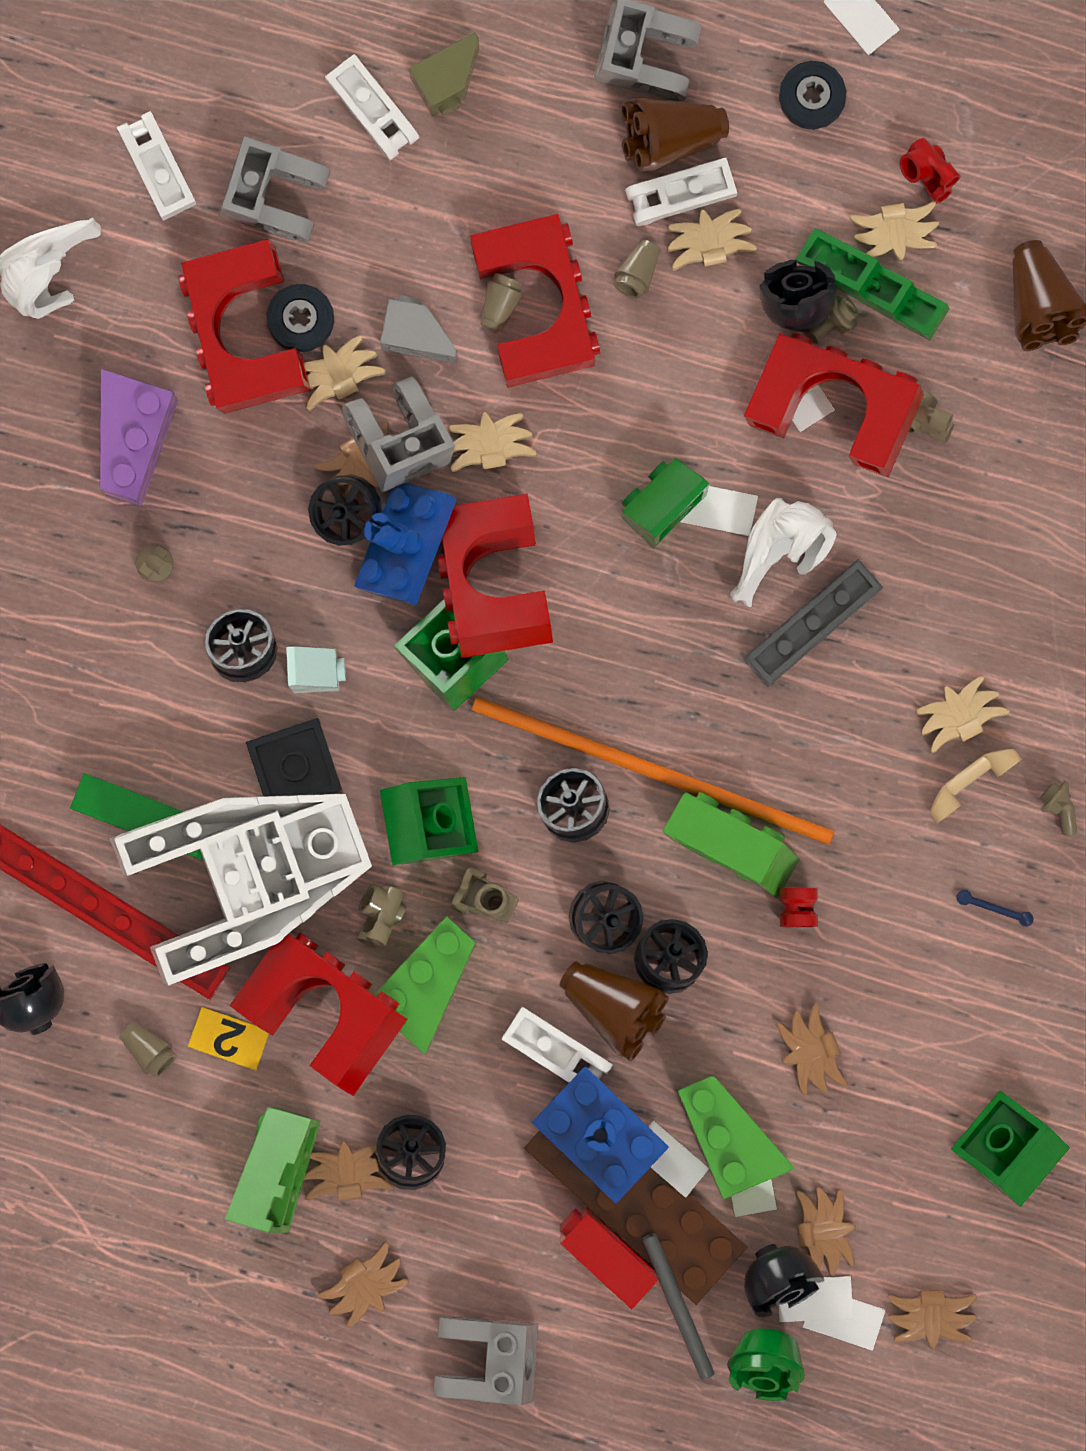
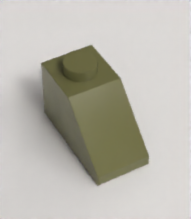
(446, 75)

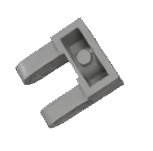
(622, 44)
(249, 182)
(409, 453)
(508, 1360)

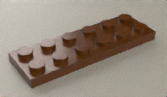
(690, 1236)

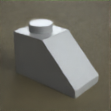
(415, 332)

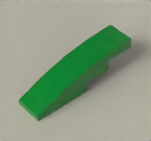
(875, 285)
(120, 806)

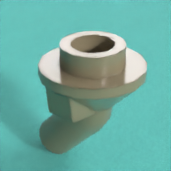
(842, 316)
(154, 563)
(1057, 800)

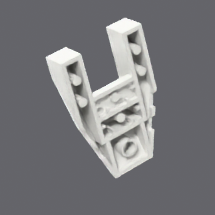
(267, 863)

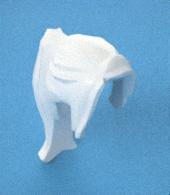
(33, 262)
(779, 532)

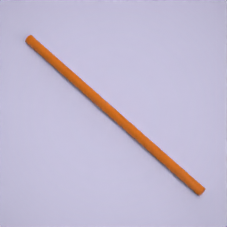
(652, 770)

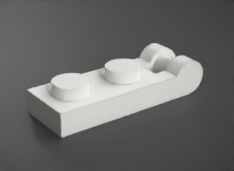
(371, 106)
(157, 167)
(682, 191)
(551, 1046)

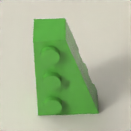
(732, 842)
(428, 982)
(729, 1139)
(274, 1171)

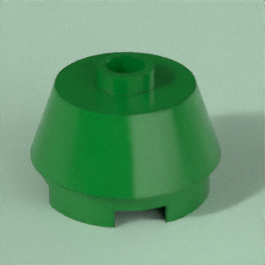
(767, 1364)

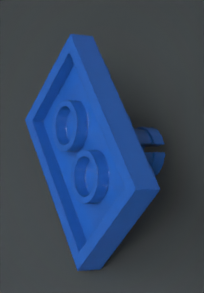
(404, 542)
(600, 1134)

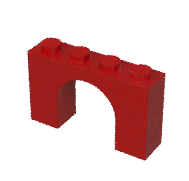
(542, 248)
(211, 286)
(799, 366)
(482, 621)
(365, 1020)
(607, 1256)

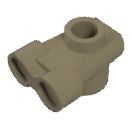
(931, 420)
(477, 894)
(383, 910)

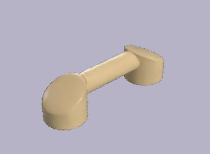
(998, 761)

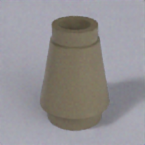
(636, 272)
(500, 301)
(148, 1049)

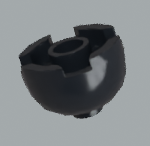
(798, 295)
(31, 1000)
(780, 1278)

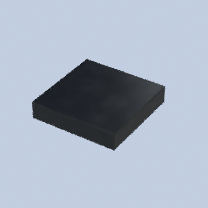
(294, 762)

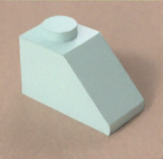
(314, 669)

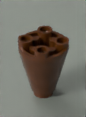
(669, 130)
(1044, 299)
(615, 1006)

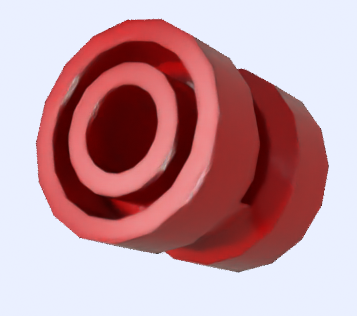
(798, 898)

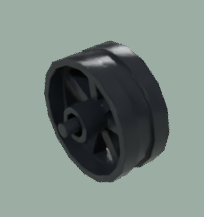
(344, 509)
(241, 645)
(573, 805)
(606, 917)
(671, 956)
(410, 1152)

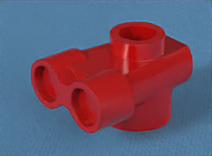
(929, 165)

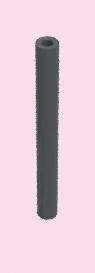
(678, 1306)

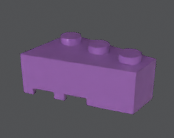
(131, 434)

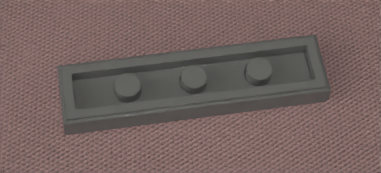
(813, 623)

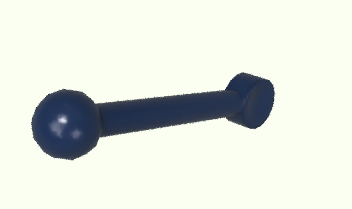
(964, 898)

